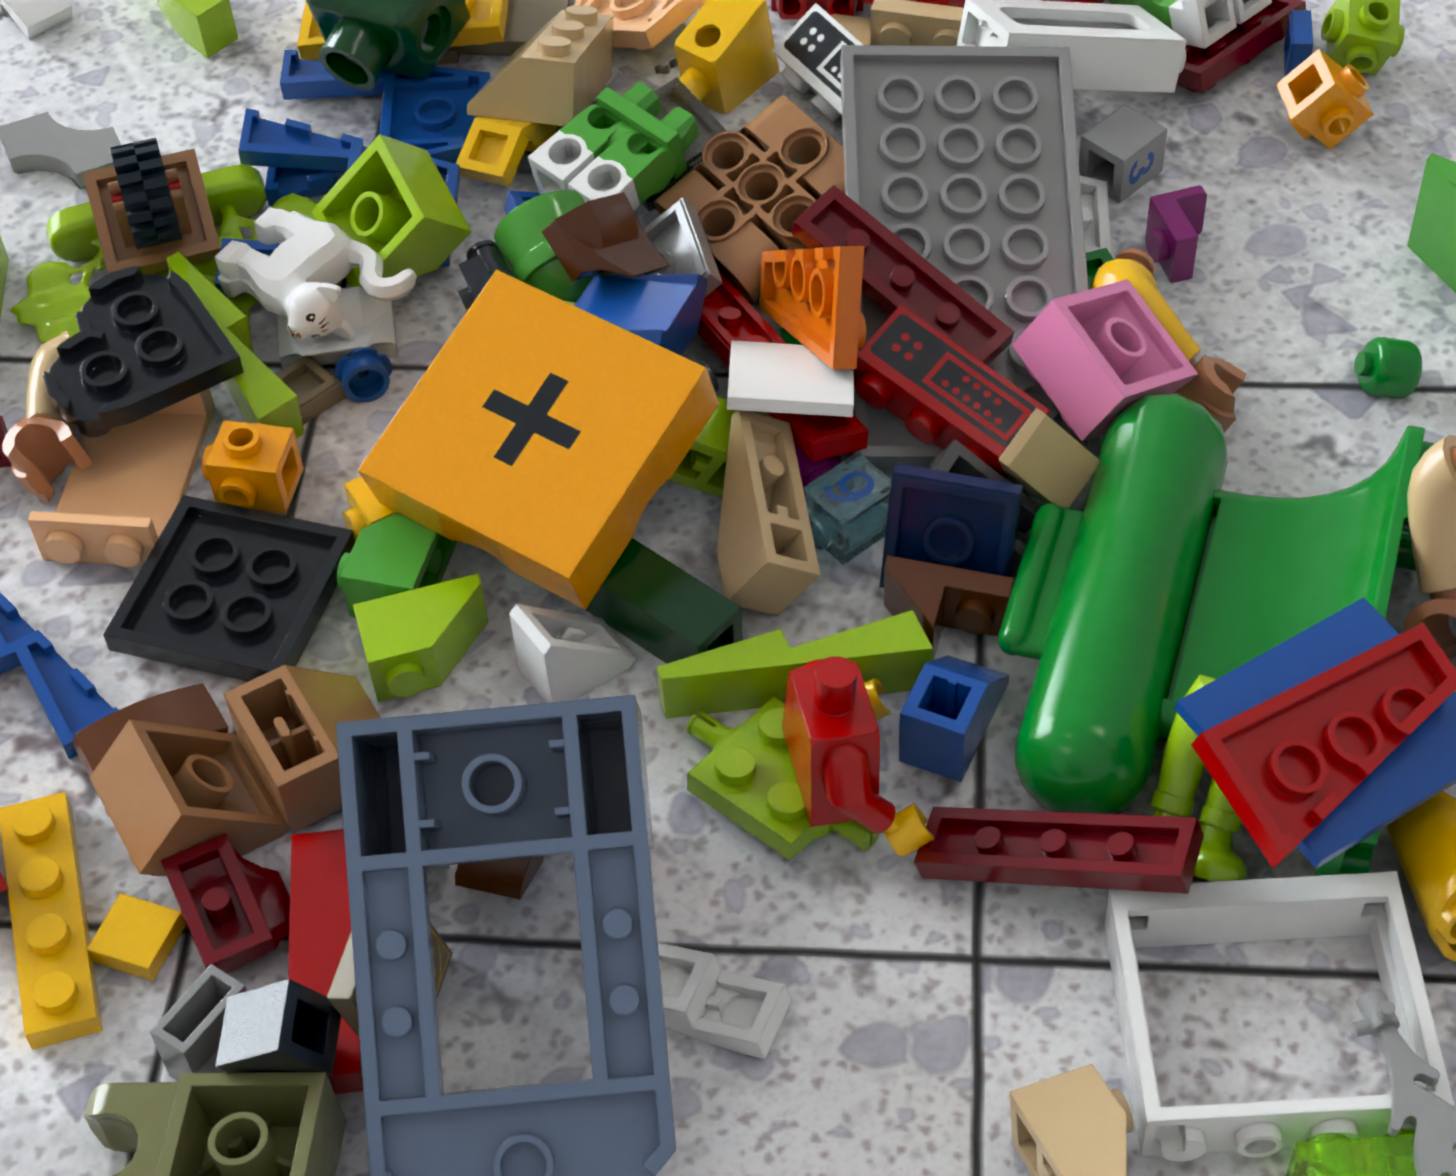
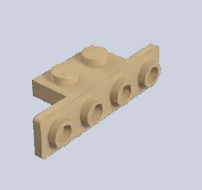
(905, 24)

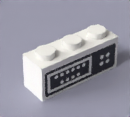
(813, 59)

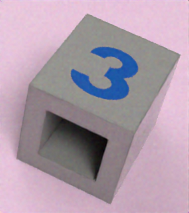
(1123, 151)

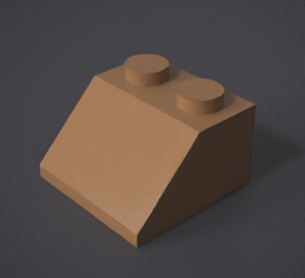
(181, 789)

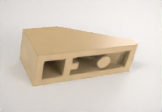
(764, 519)
(1071, 1125)

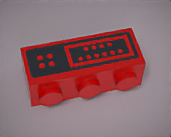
(940, 389)

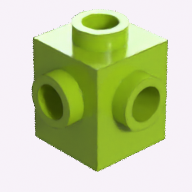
(1363, 33)

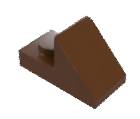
(946, 597)

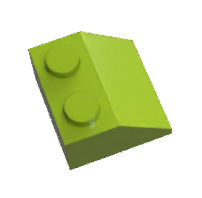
(396, 207)

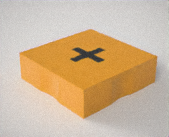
(540, 436)

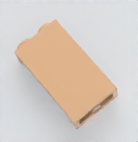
(129, 492)

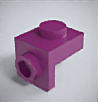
(1174, 229)

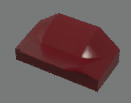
(228, 903)

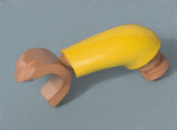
(1215, 378)

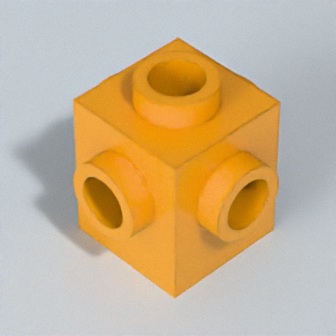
(1326, 109)
(253, 466)

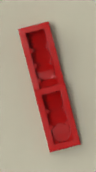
(320, 933)

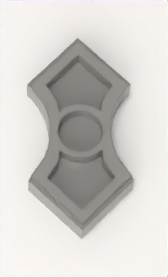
(47, 146)

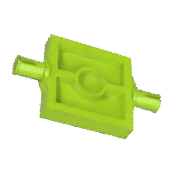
(755, 782)

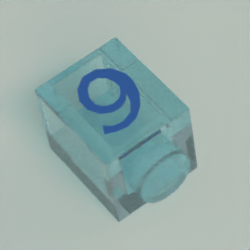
(848, 508)

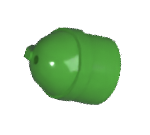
(529, 253)

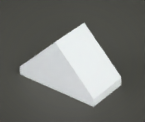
(566, 651)

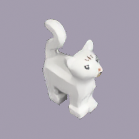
(305, 271)

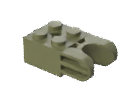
(222, 1124)

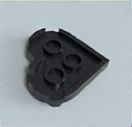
(137, 352)

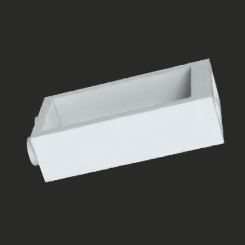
(1108, 43)

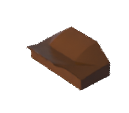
(601, 239)

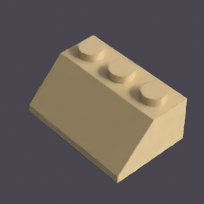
(552, 72)

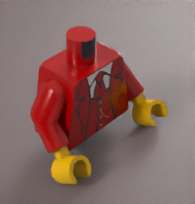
(837, 751)

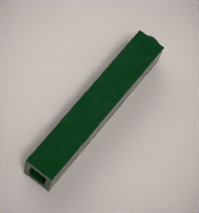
(664, 607)

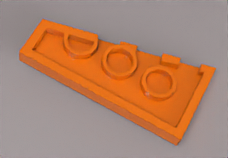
(817, 299)

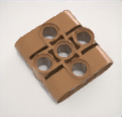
(756, 188)

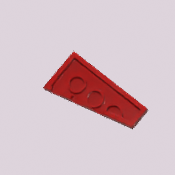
(1316, 742)

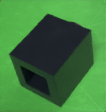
(278, 1031)

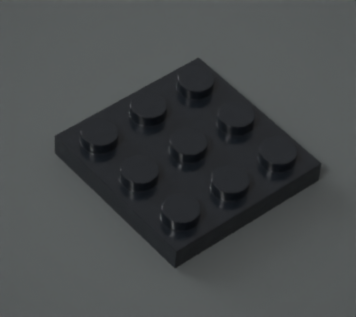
(230, 590)

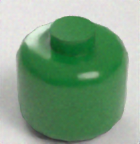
(1388, 367)

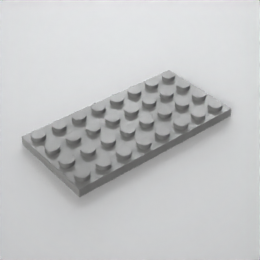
(980, 177)

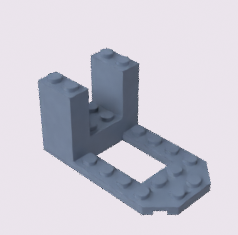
(495, 790)

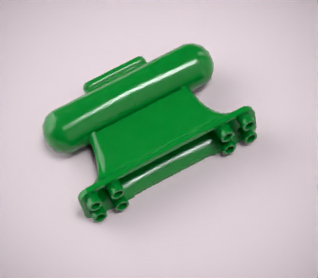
(1174, 585)

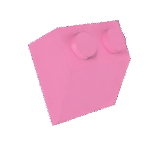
(1100, 355)

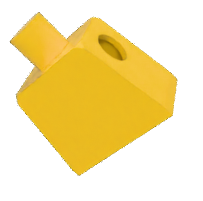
(726, 52)

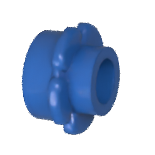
(364, 385)

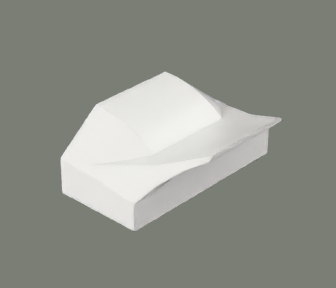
(369, 318)

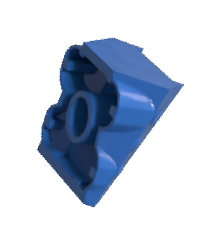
(651, 306)

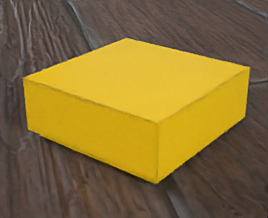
(136, 937)

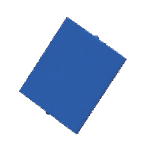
(1403, 781)

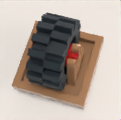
(151, 208)

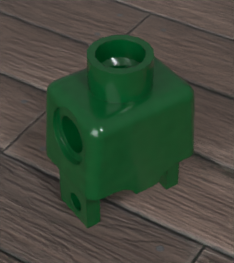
(386, 35)

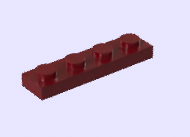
(901, 276)
(1061, 849)

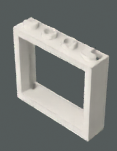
(1265, 912)

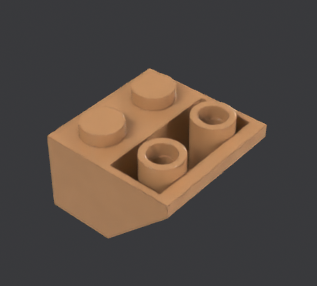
(291, 736)

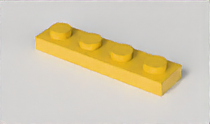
(49, 921)

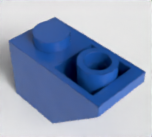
(948, 715)

